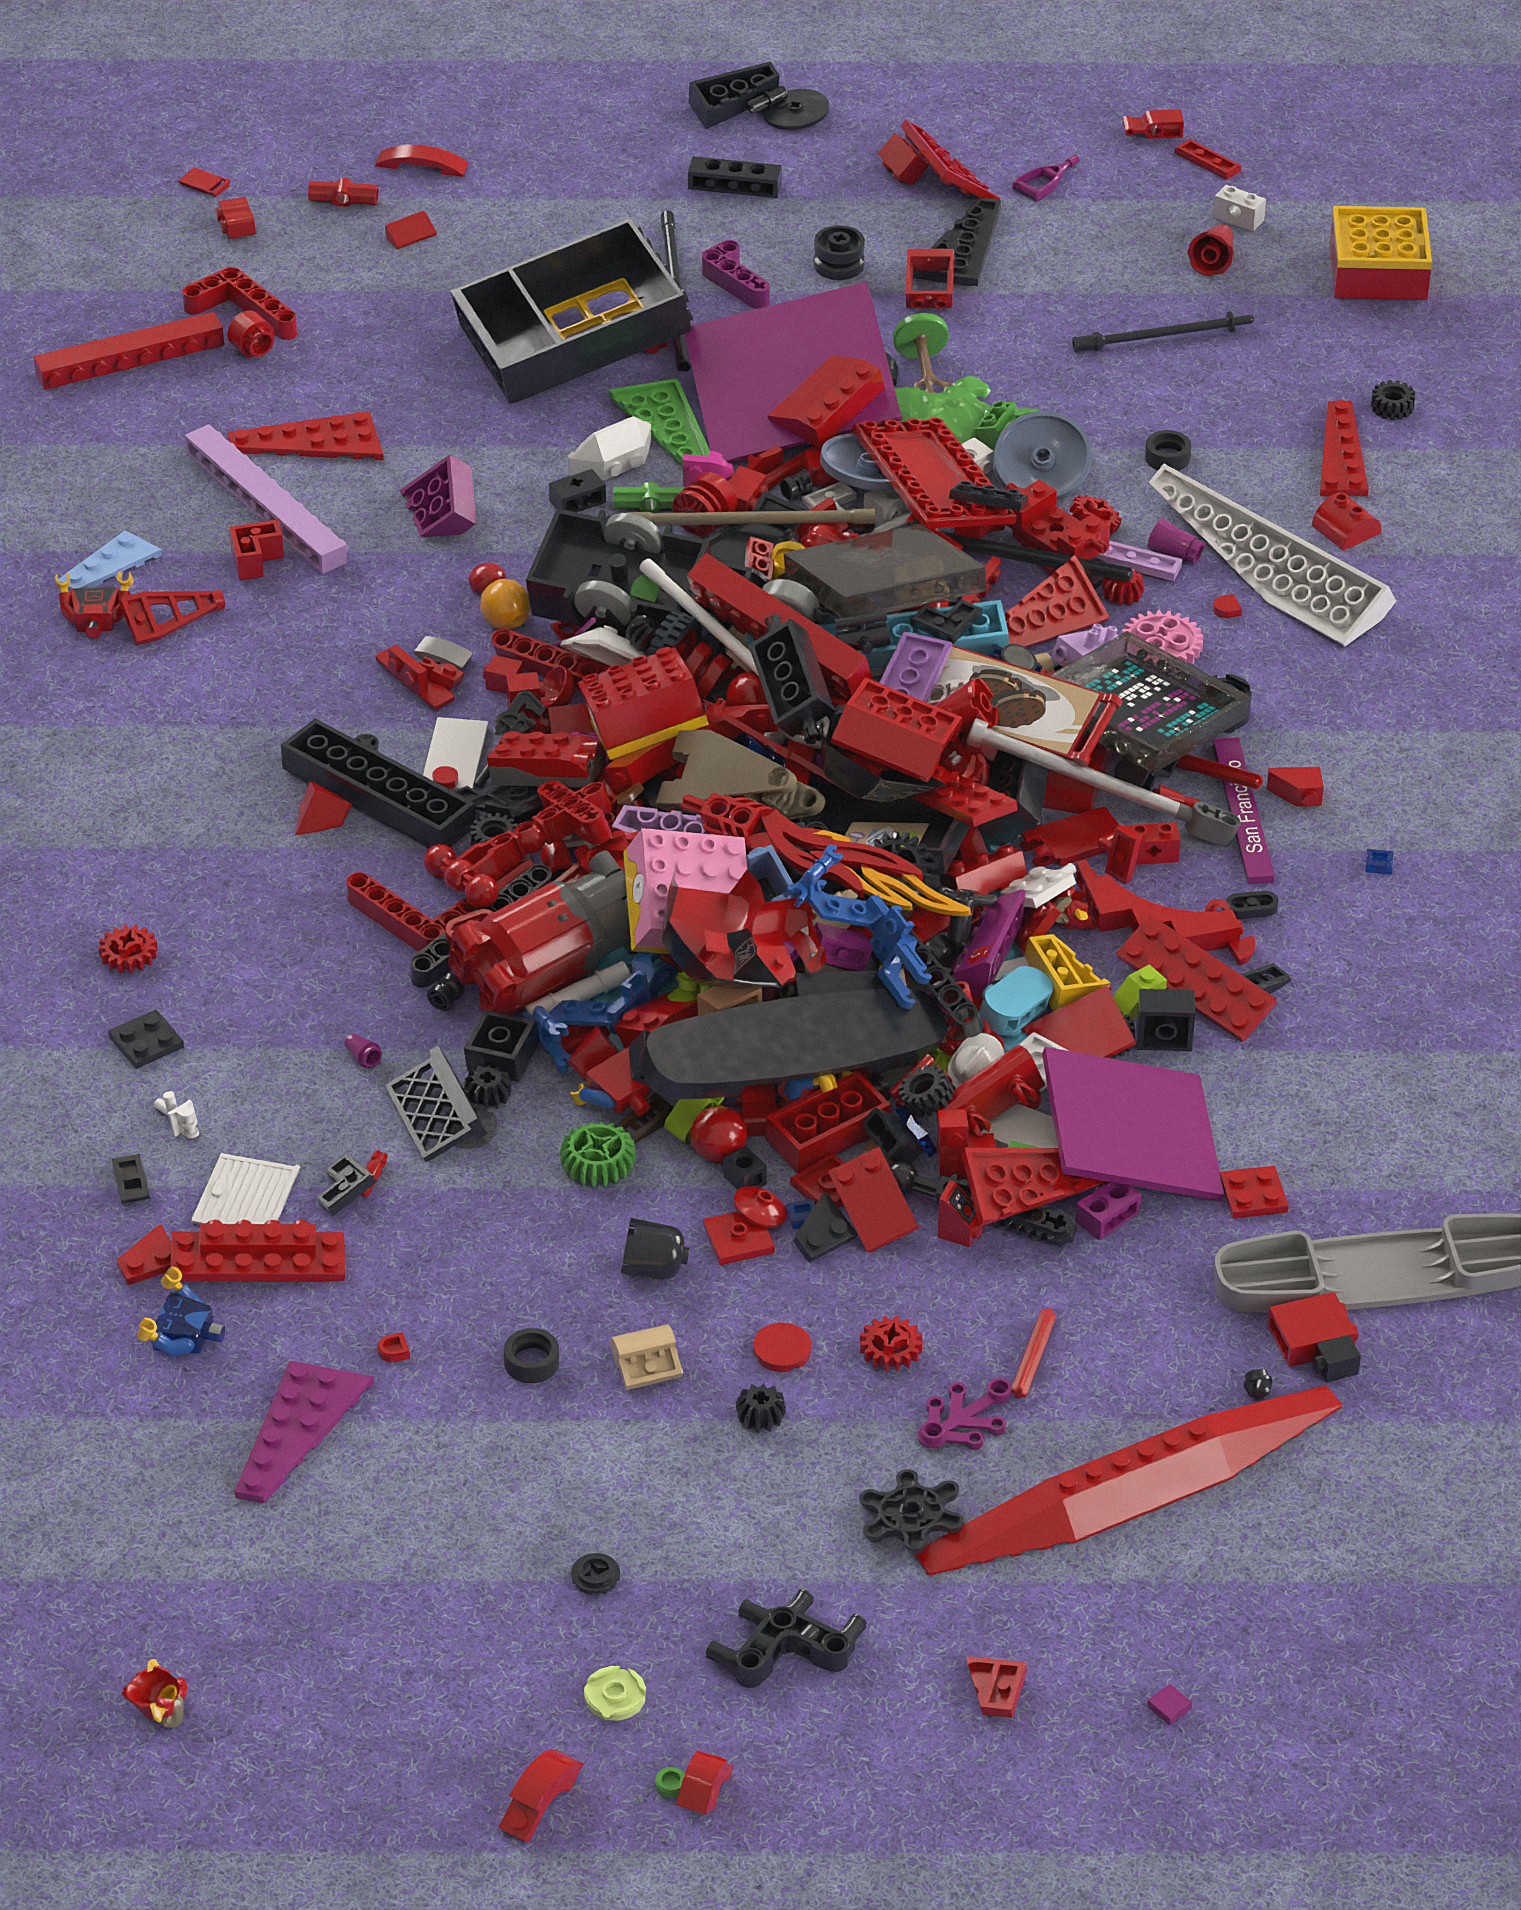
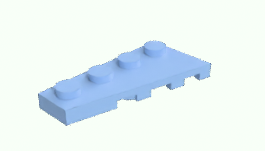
(117, 555)

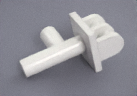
(181, 1118)

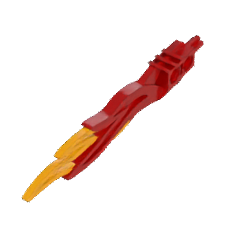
(779, 831)

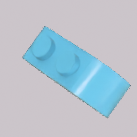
(1016, 999)

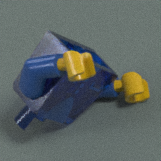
(182, 1322)

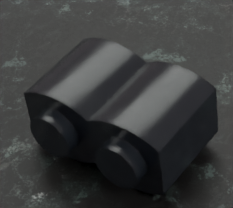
(891, 1136)

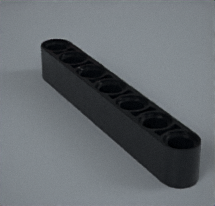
(433, 960)

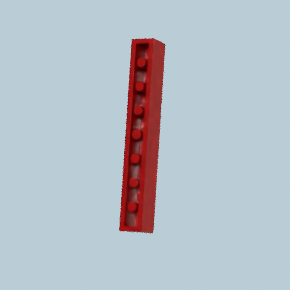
(128, 350)

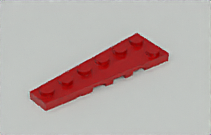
(1342, 455)

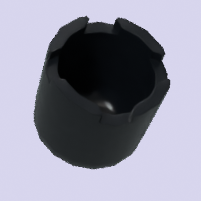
(653, 1250)

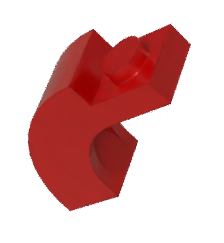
(536, 1789)

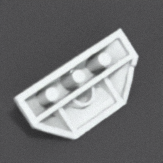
(613, 449)
(603, 646)

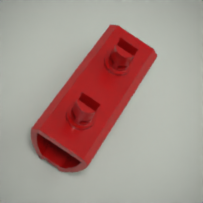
(997, 1088)

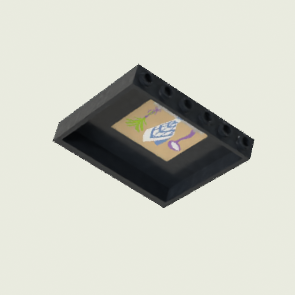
(868, 820)

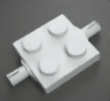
(1043, 884)

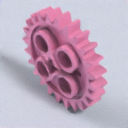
(1169, 634)

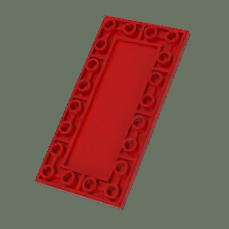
(923, 466)

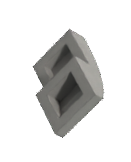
(443, 651)

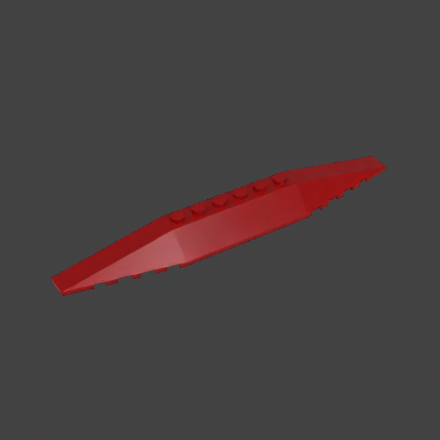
(1131, 1481)

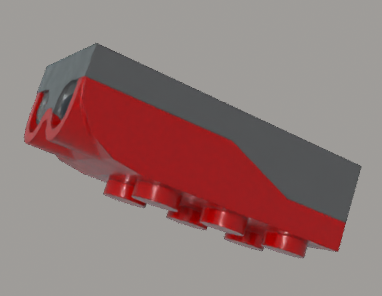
(545, 758)

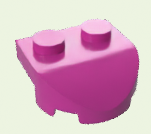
(695, 465)

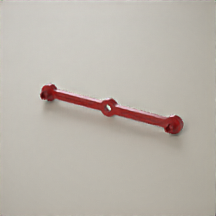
(717, 709)

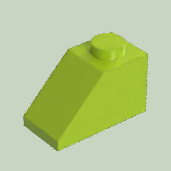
(1128, 993)

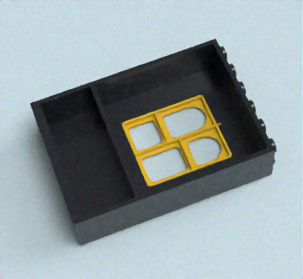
(513, 309)

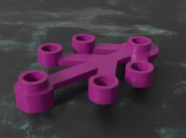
(936, 1434)

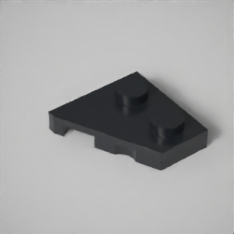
(823, 1230)

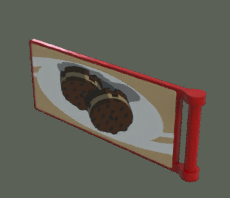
(1035, 705)

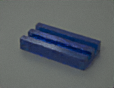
(916, 1130)

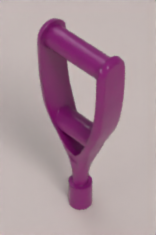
(1052, 172)

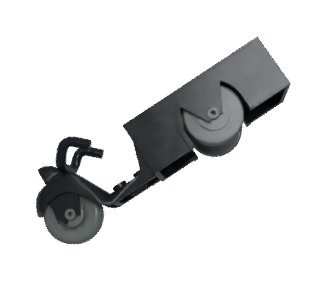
(578, 542)

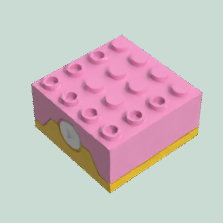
(650, 861)

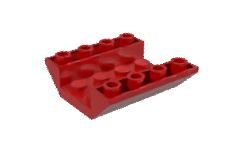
(896, 729)

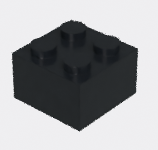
(1165, 1019)
(502, 1042)

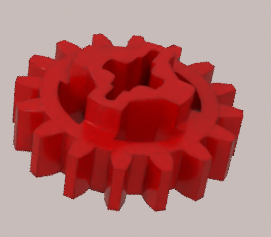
(1085, 506)
(128, 948)
(891, 1343)

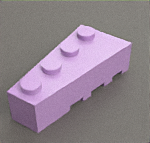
(635, 818)

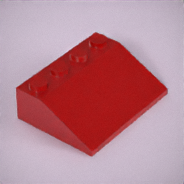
(829, 399)

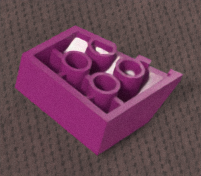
(442, 499)

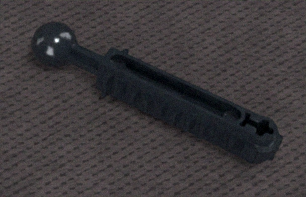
(1038, 1222)

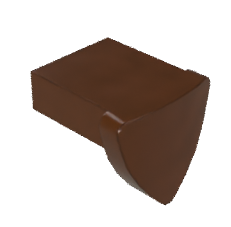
(628, 795)

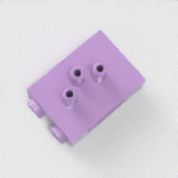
(1075, 645)

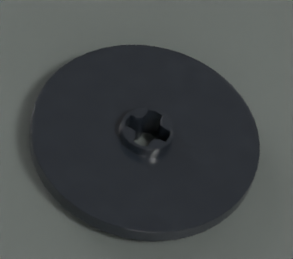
(798, 111)

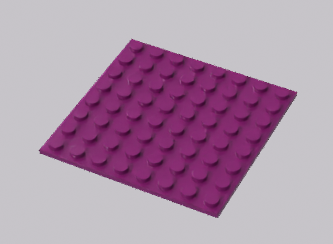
(762, 355)

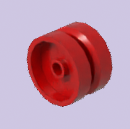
(705, 674)

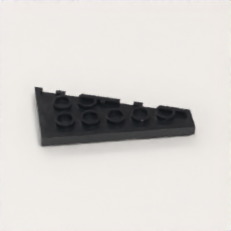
(970, 243)

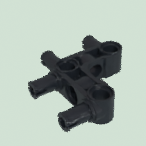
(785, 1631)

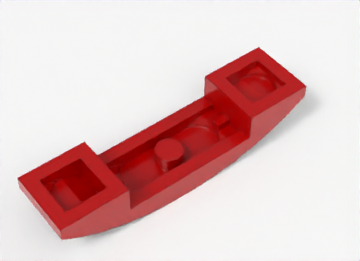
(424, 156)

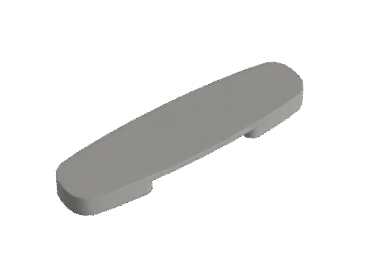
(1373, 1269)

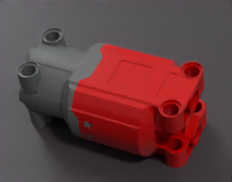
(544, 938)

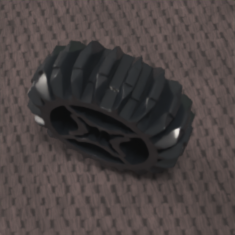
(895, 843)

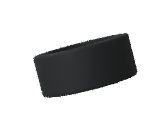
(1172, 440)
(531, 1372)

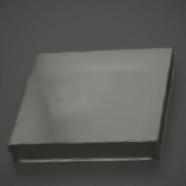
(885, 571)

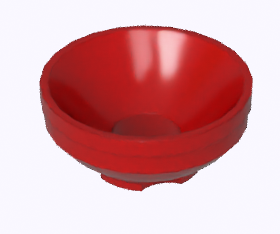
(558, 687)

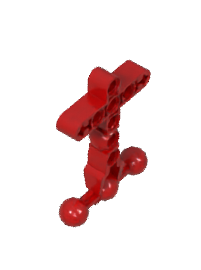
(485, 862)

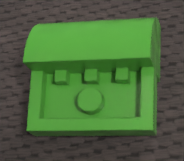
(997, 419)

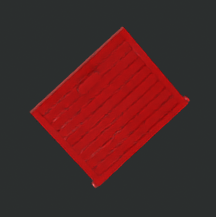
(1086, 1026)

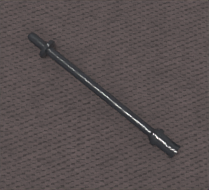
(1097, 340)

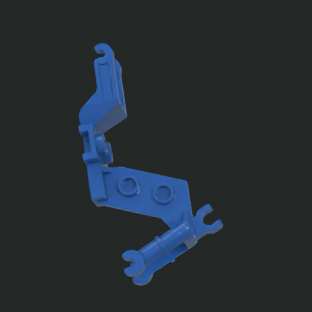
(889, 928)
(636, 990)

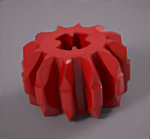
(1123, 591)

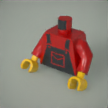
(93, 608)

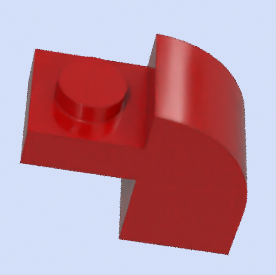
(703, 1782)

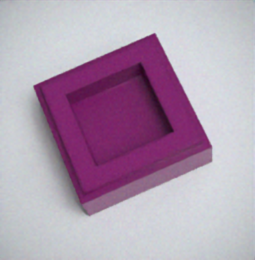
(1169, 1704)

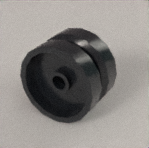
(839, 252)

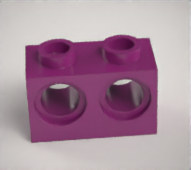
(1107, 1208)

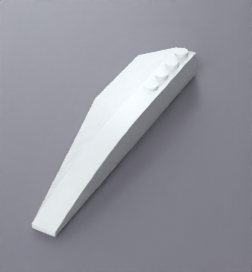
(1279, 564)

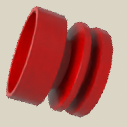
(705, 494)

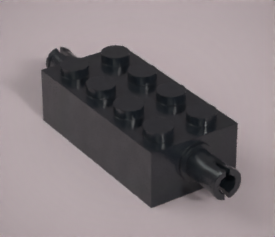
(791, 678)

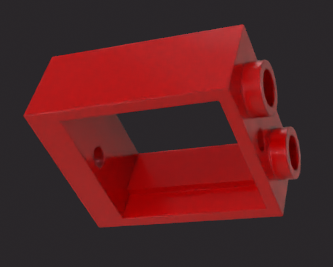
(941, 261)

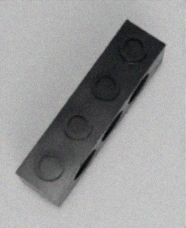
(734, 177)

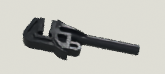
(513, 721)

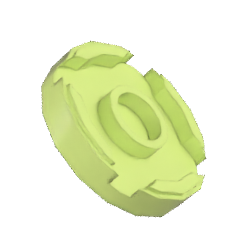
(615, 1702)

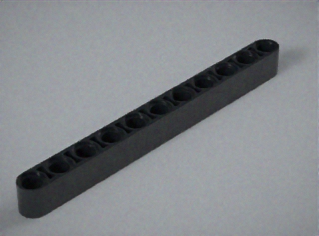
(947, 989)

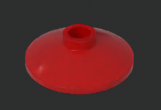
(760, 1206)

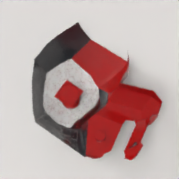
(882, 784)
(738, 936)

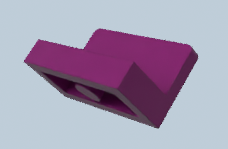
(844, 947)

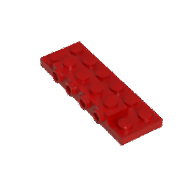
(258, 1253)

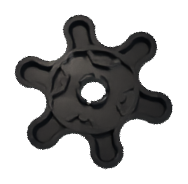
(915, 1498)

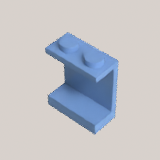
(766, 863)

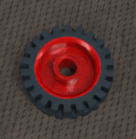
(677, 631)

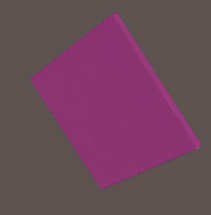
(1132, 1124)

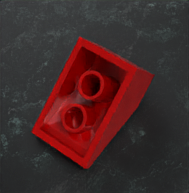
(873, 1199)

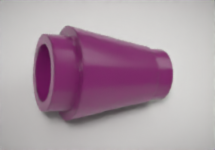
(363, 1050)

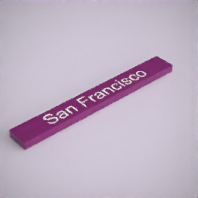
(1242, 804)

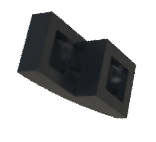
(130, 1178)

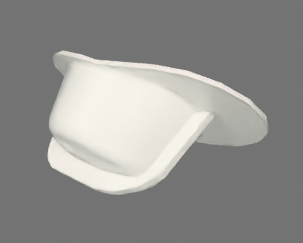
(973, 1056)

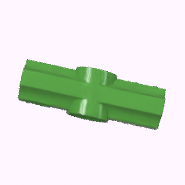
(648, 497)

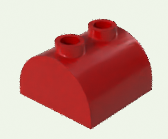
(1345, 521)

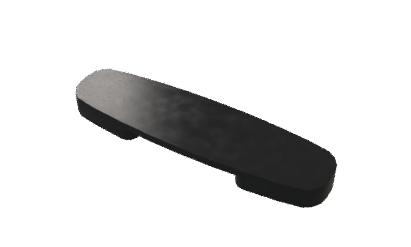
(790, 1041)

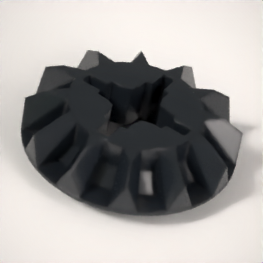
(603, 1565)

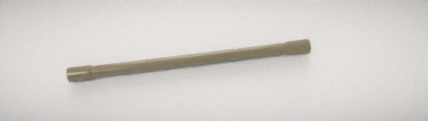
(854, 516)

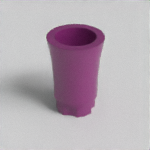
(1175, 542)

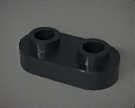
(1253, 904)

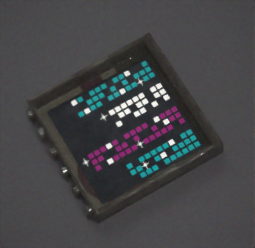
(1165, 700)

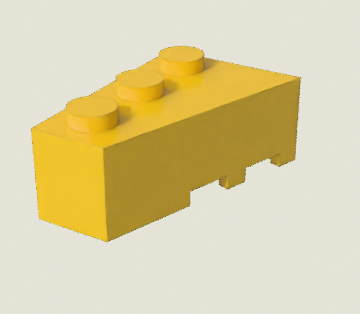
(1069, 976)

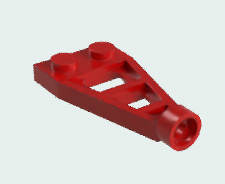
(142, 622)

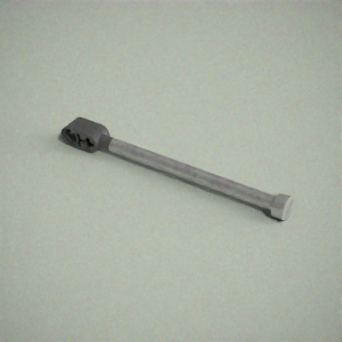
(1201, 821)

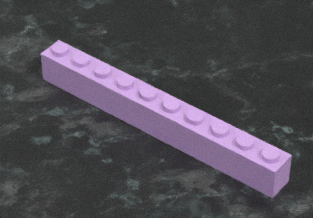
(266, 498)

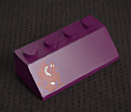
(990, 942)

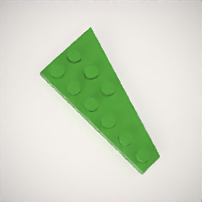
(669, 414)

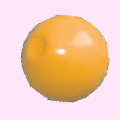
(505, 604)

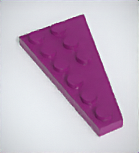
(299, 1418)

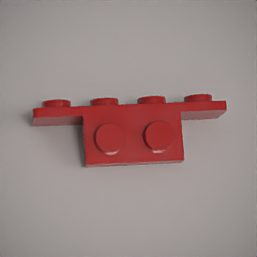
(414, 677)

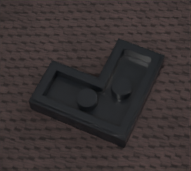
(948, 625)
(350, 1183)

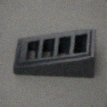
(1269, 984)

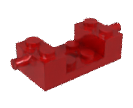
(1070, 536)

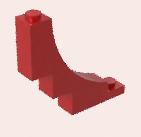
(651, 760)
(1118, 908)

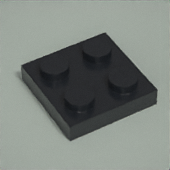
(146, 1039)

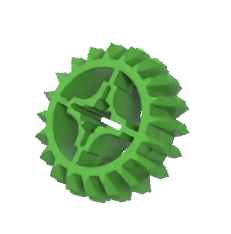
(597, 1153)

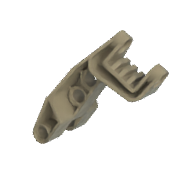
(733, 770)

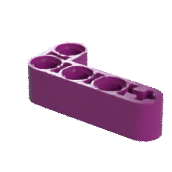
(723, 268)

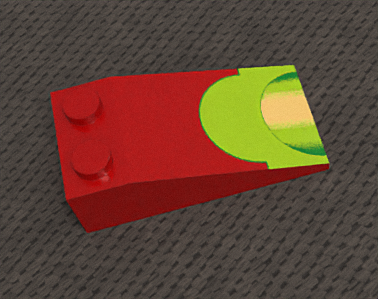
(657, 1013)

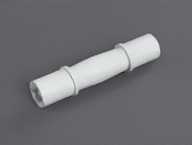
(585, 989)

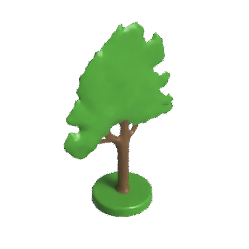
(957, 405)

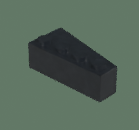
(727, 94)

